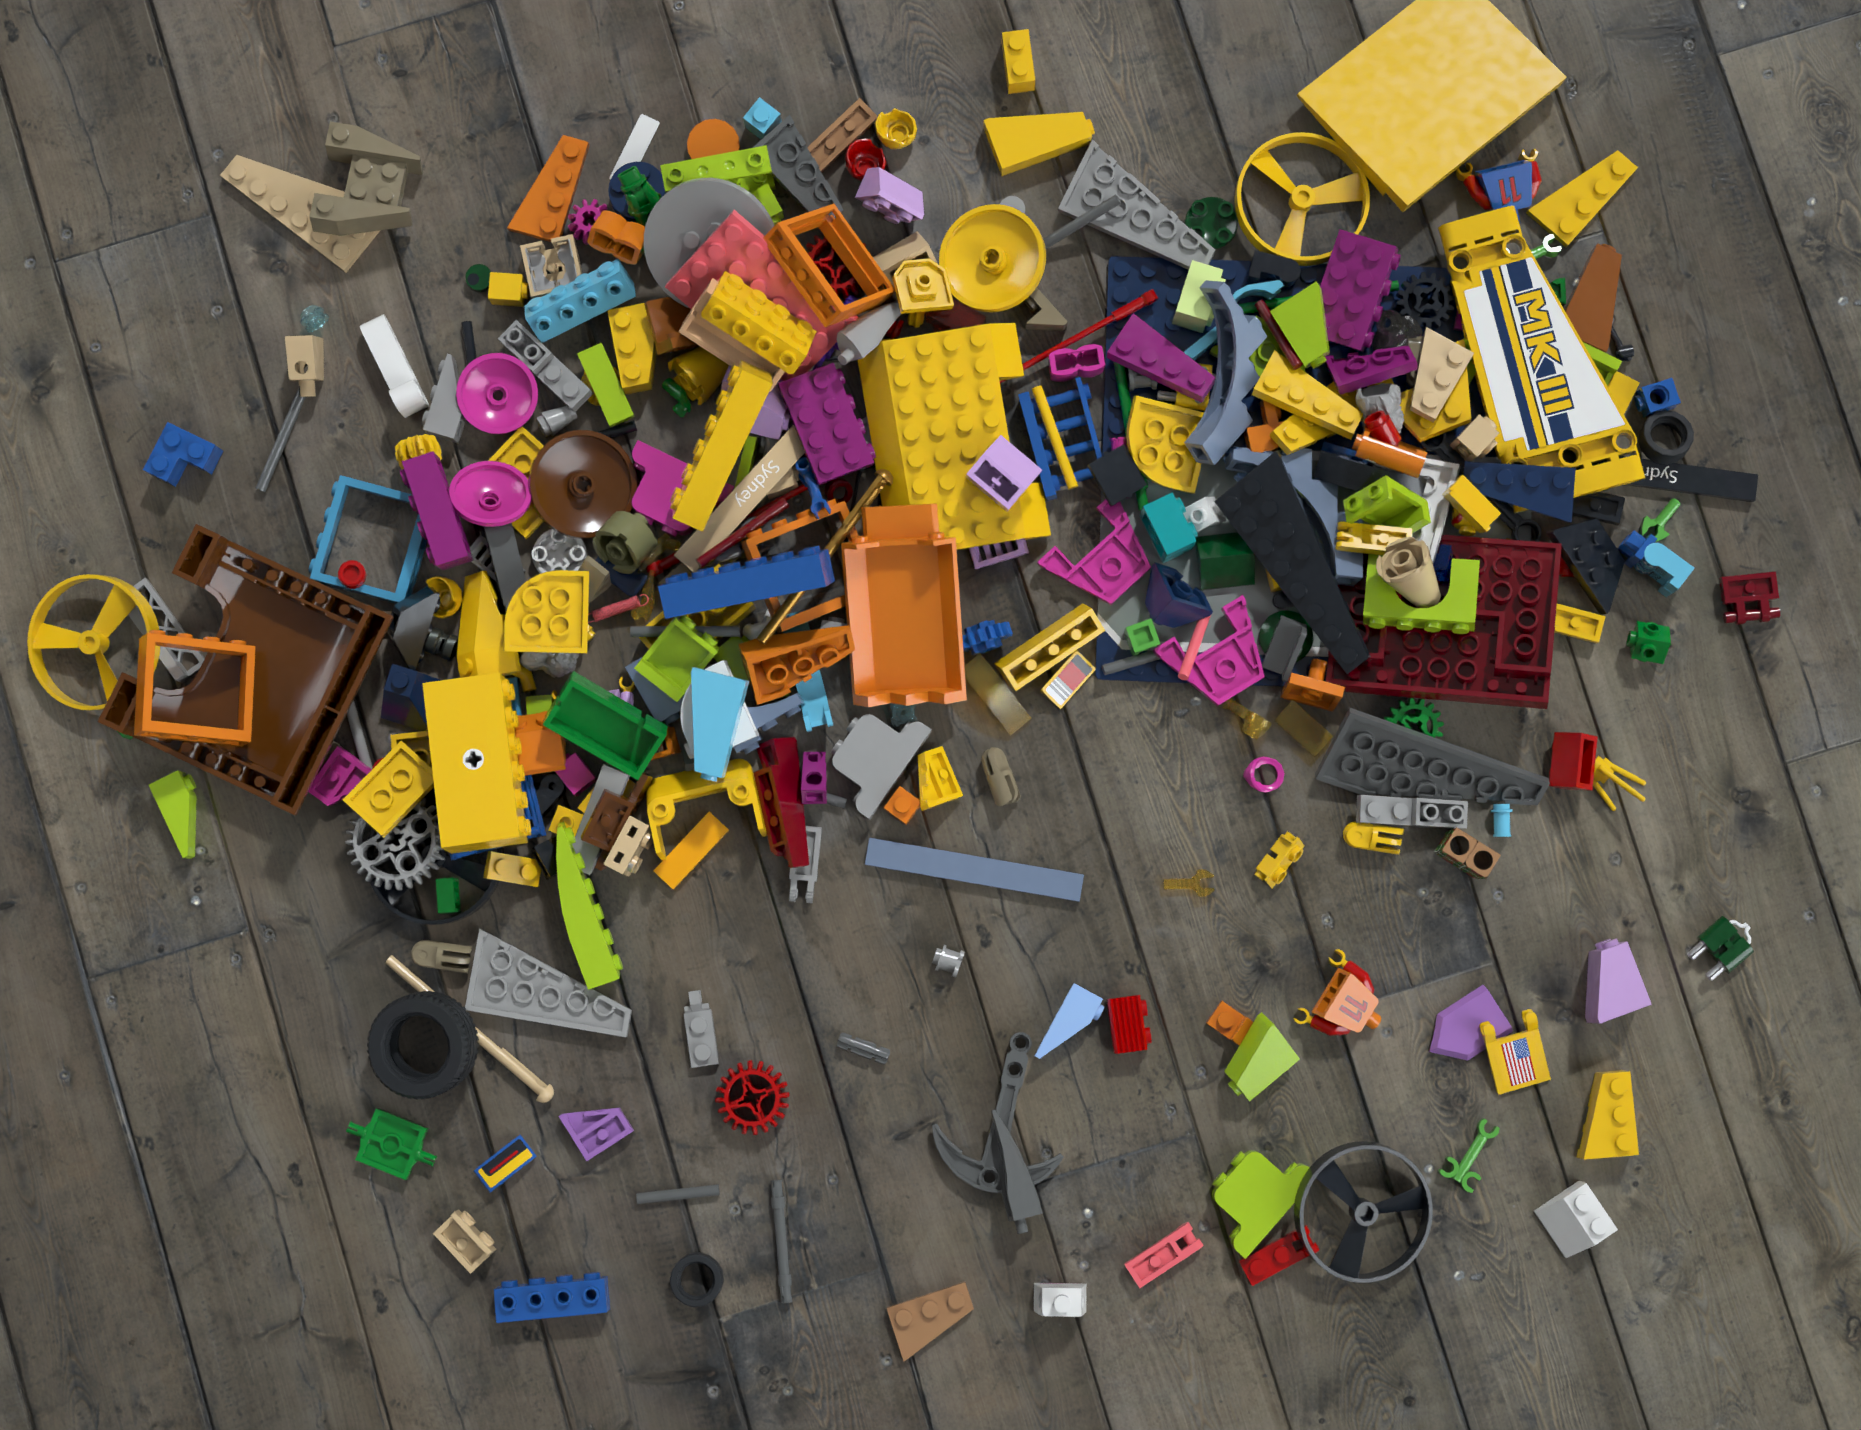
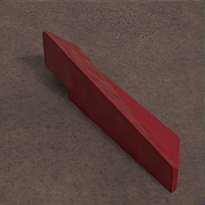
(781, 800)

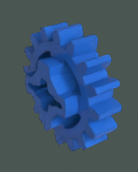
(985, 636)

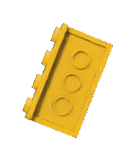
(759, 323)

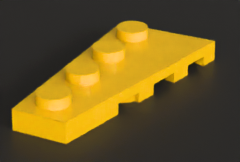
(1581, 199)
(1305, 397)
(1300, 433)

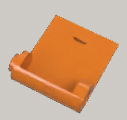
(1404, 458)

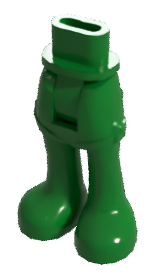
(638, 194)

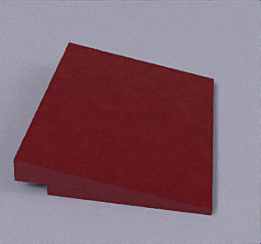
(1498, 663)

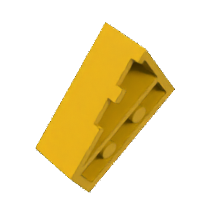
(633, 347)
(1610, 1118)

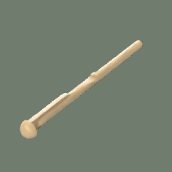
(502, 1055)

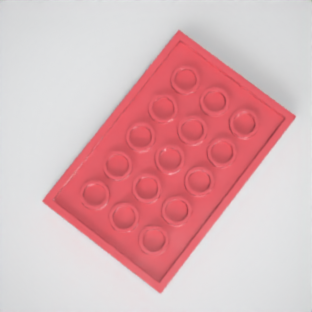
(742, 251)

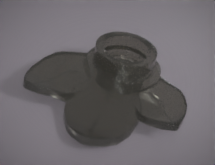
(1397, 333)

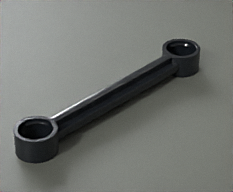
(1507, 515)

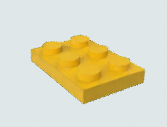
(391, 789)

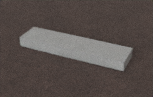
(612, 780)

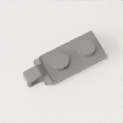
(700, 1032)

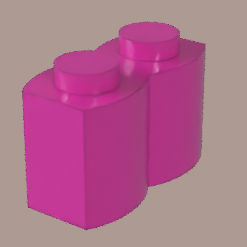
(1068, 363)

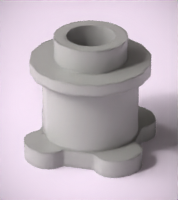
(948, 960)

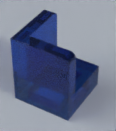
(1443, 562)

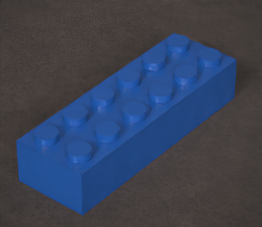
(746, 583)

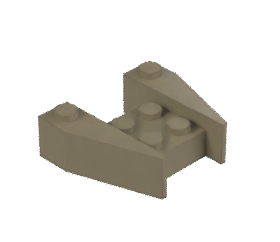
(373, 184)

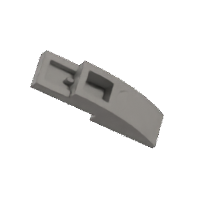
(545, 366)
(1411, 812)

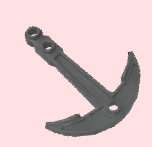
(972, 1170)

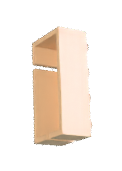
(719, 342)

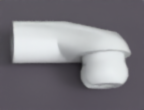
(754, 630)

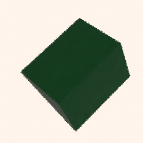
(1224, 561)

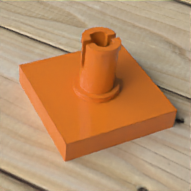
(1313, 689)

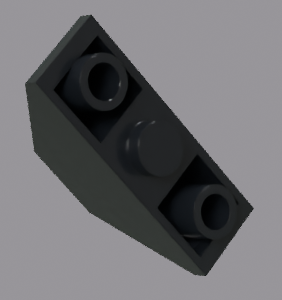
(413, 624)

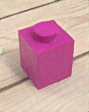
(576, 775)

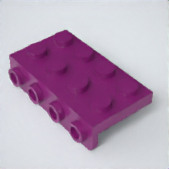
(1355, 287)
(827, 423)

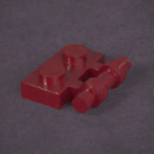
(1750, 588)

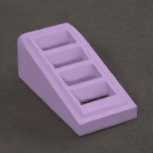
(977, 560)

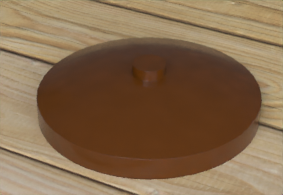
(581, 482)

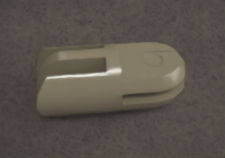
(1000, 777)
(438, 954)

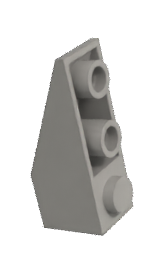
(444, 416)

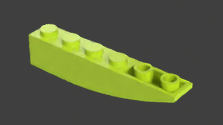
(583, 916)

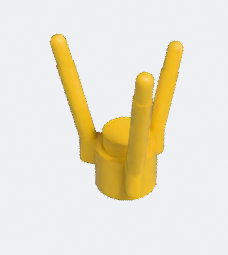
(1604, 770)

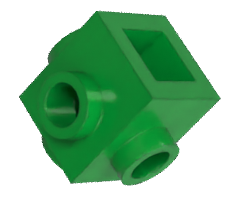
(1649, 642)

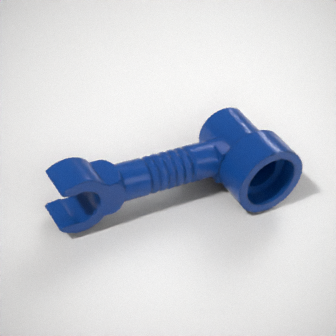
(808, 480)

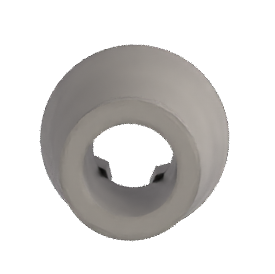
(555, 420)

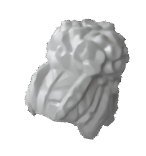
(1381, 398)
(552, 663)

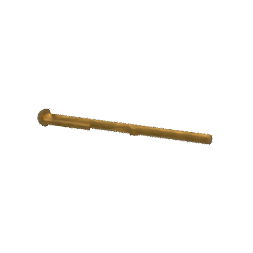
(883, 478)

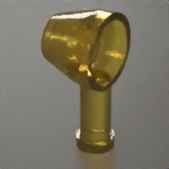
(1254, 724)

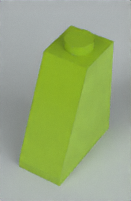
(1305, 325)
(1259, 1059)

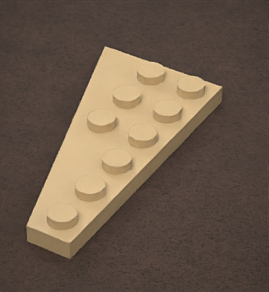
(290, 202)

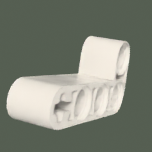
(394, 366)

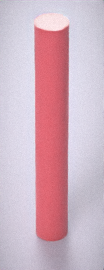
(1193, 648)

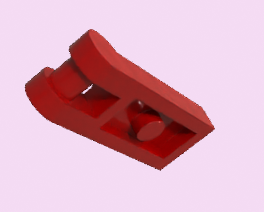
(1274, 1257)

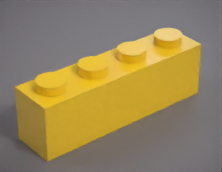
(1049, 646)

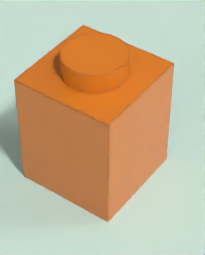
(902, 805)

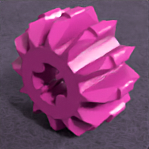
(579, 220)

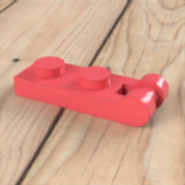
(1163, 1255)

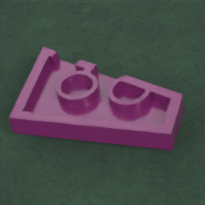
(1366, 370)

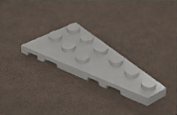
(1139, 217)
(524, 988)

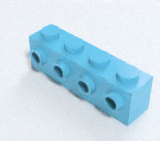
(579, 300)

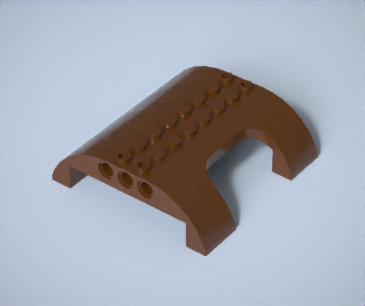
(306, 671)

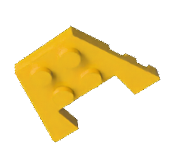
(1454, 413)

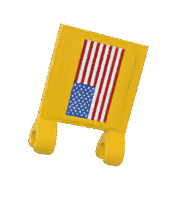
(1516, 1058)

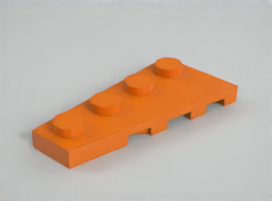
(551, 196)

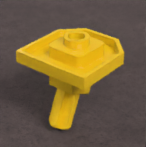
(921, 287)

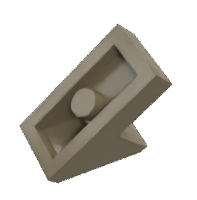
(1048, 316)

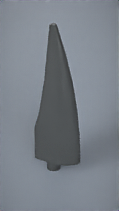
(1017, 1185)

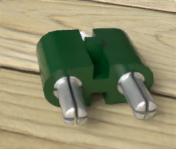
(1724, 945)

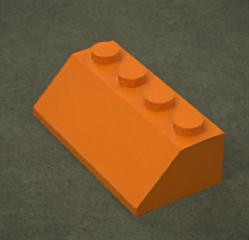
(541, 747)

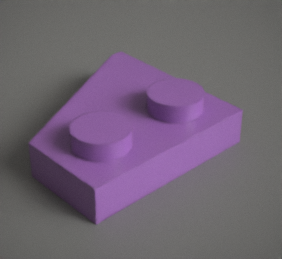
(596, 1129)

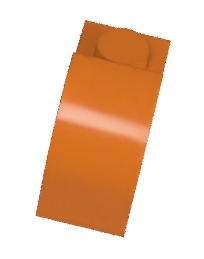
(1257, 437)

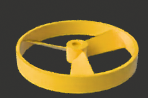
(1346, 189)
(96, 641)

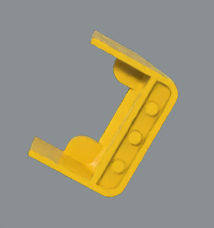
(688, 785)

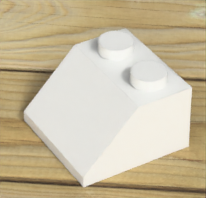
(1575, 1219)

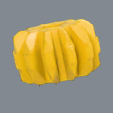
(415, 447)

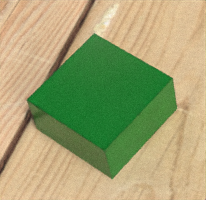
(448, 895)

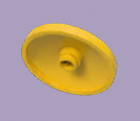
(993, 258)

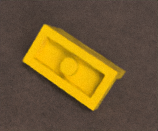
(1471, 504)

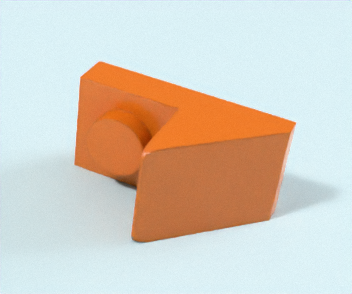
(1229, 1023)

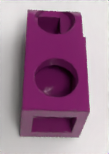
(814, 778)

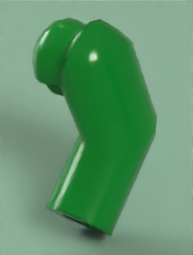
(677, 392)

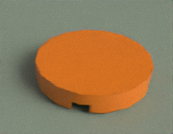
(712, 138)

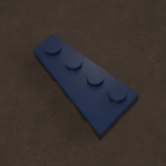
(1532, 487)

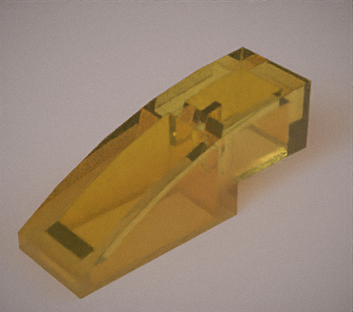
(995, 694)

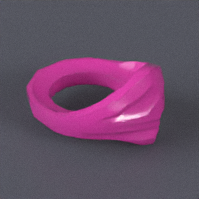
(1256, 763)

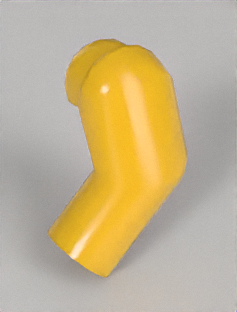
(526, 679)

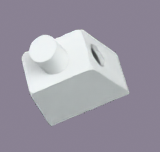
(1060, 1299)

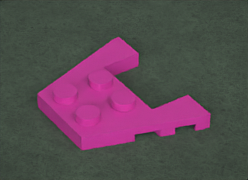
(1110, 566)
(1225, 666)

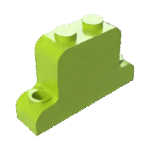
(1255, 1196)

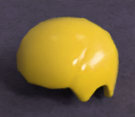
(896, 129)
(449, 595)

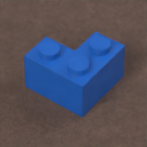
(176, 450)

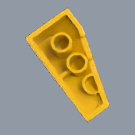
(482, 631)

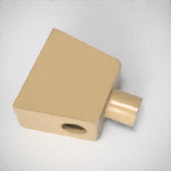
(303, 351)

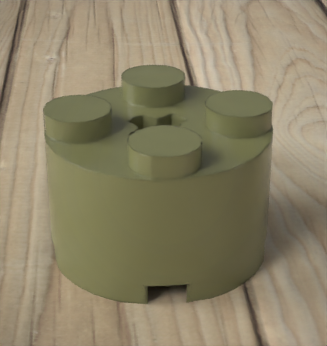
(625, 541)

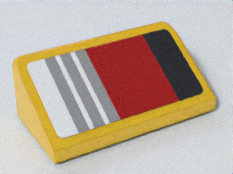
(1068, 679)

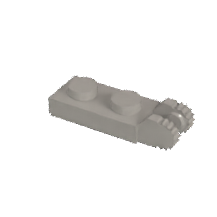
(810, 872)

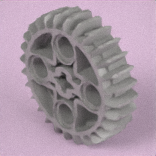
(385, 846)

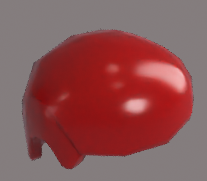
(863, 155)

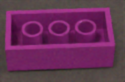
(438, 518)

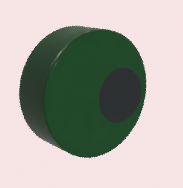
(478, 277)

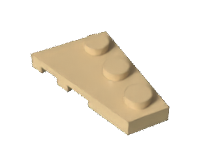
(1437, 374)

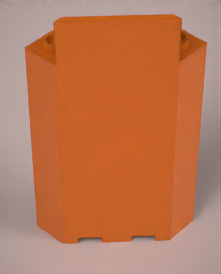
(903, 609)

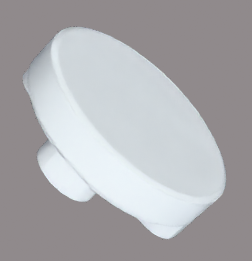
(558, 552)

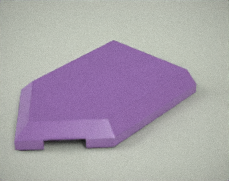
(1458, 1028)

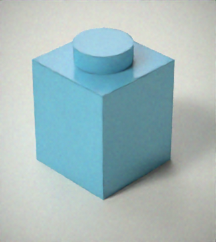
(761, 118)

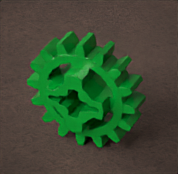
(1419, 717)

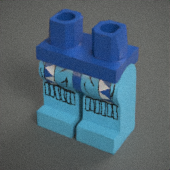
(1655, 561)

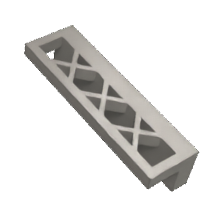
(167, 656)

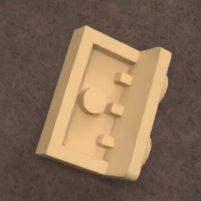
(465, 1240)

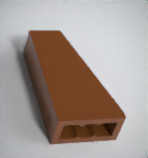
(1594, 297)

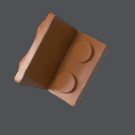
(665, 321)

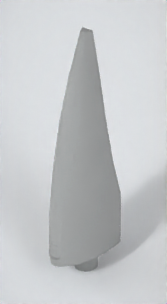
(866, 332)

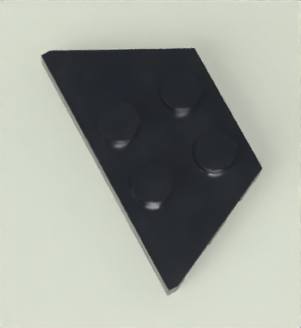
(1591, 560)

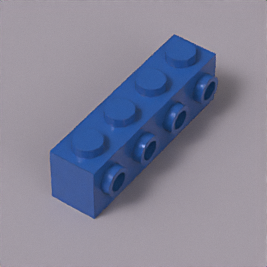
(551, 1298)

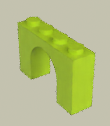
(1453, 613)

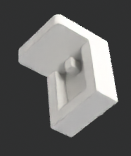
(1204, 513)

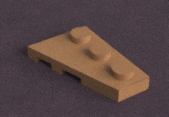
(927, 1316)

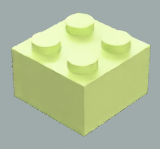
(1193, 308)

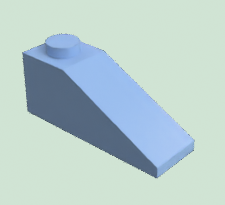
(1074, 1014)

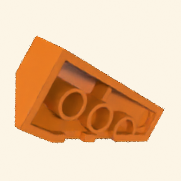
(792, 658)

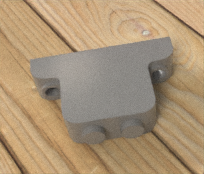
(876, 758)

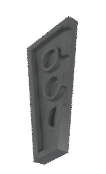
(796, 168)

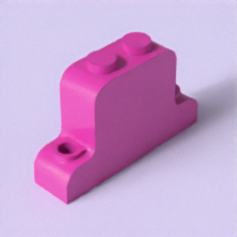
(657, 486)

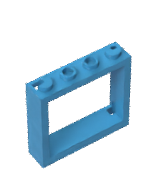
(325, 540)

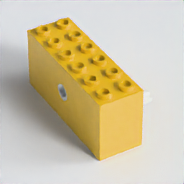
(468, 723)

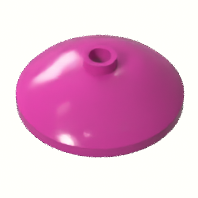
(492, 374)
(490, 493)

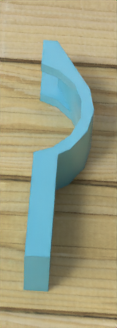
(1266, 289)
(816, 706)

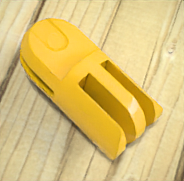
(1366, 837)

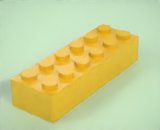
(721, 446)

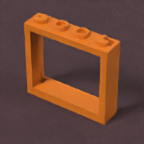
(810, 280)
(781, 527)
(156, 729)

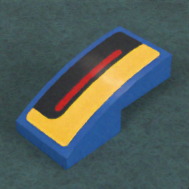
(504, 1163)

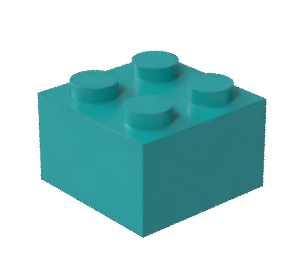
(1168, 527)

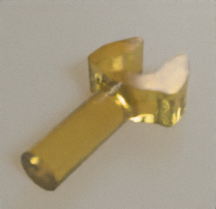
(1190, 883)

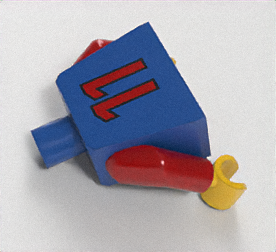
(1505, 184)

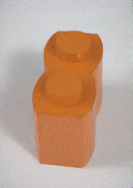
(617, 236)

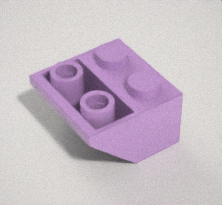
(890, 196)
(1003, 473)

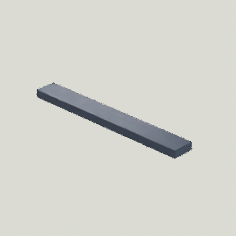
(974, 869)

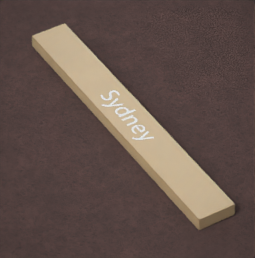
(742, 499)

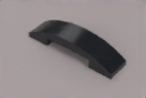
(1358, 475)

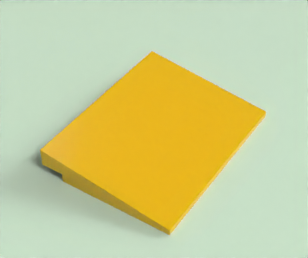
(1429, 93)

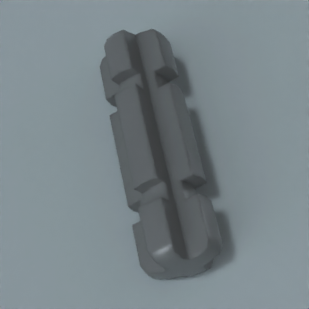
(863, 1048)

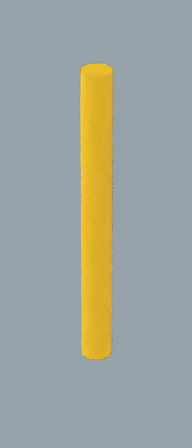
(1054, 437)

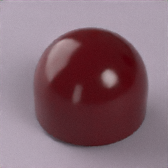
(833, 484)

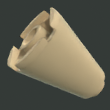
(1410, 571)

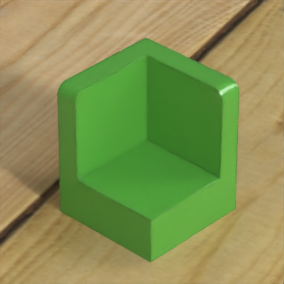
(1141, 636)

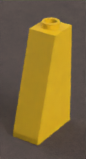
(1035, 138)

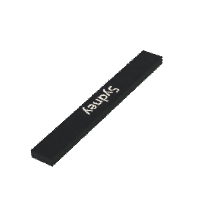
(1691, 479)

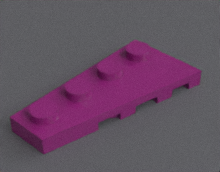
(1155, 357)

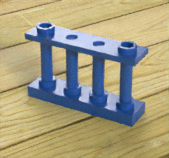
(1038, 432)

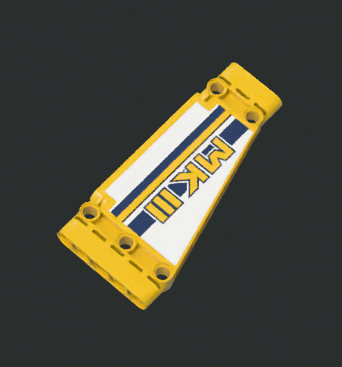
(1531, 360)

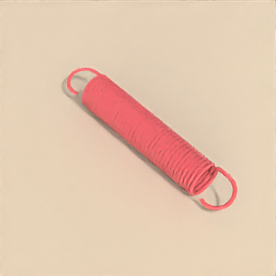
(617, 608)

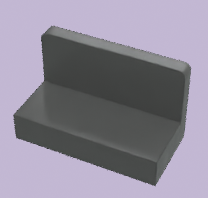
(1285, 647)

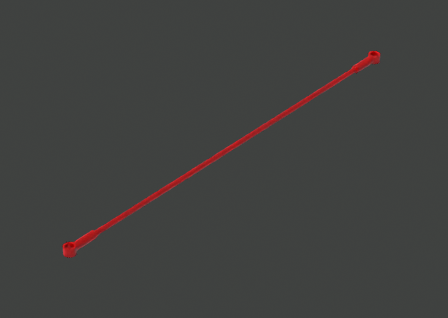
(1144, 300)

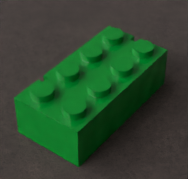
(605, 725)

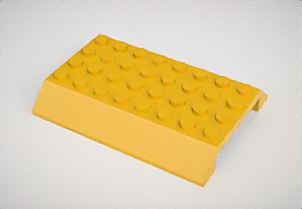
(931, 418)

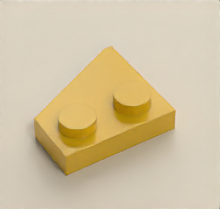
(936, 779)

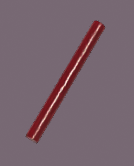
(741, 533)

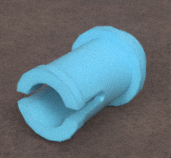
(1501, 820)

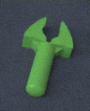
(1660, 520)

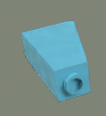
(716, 716)

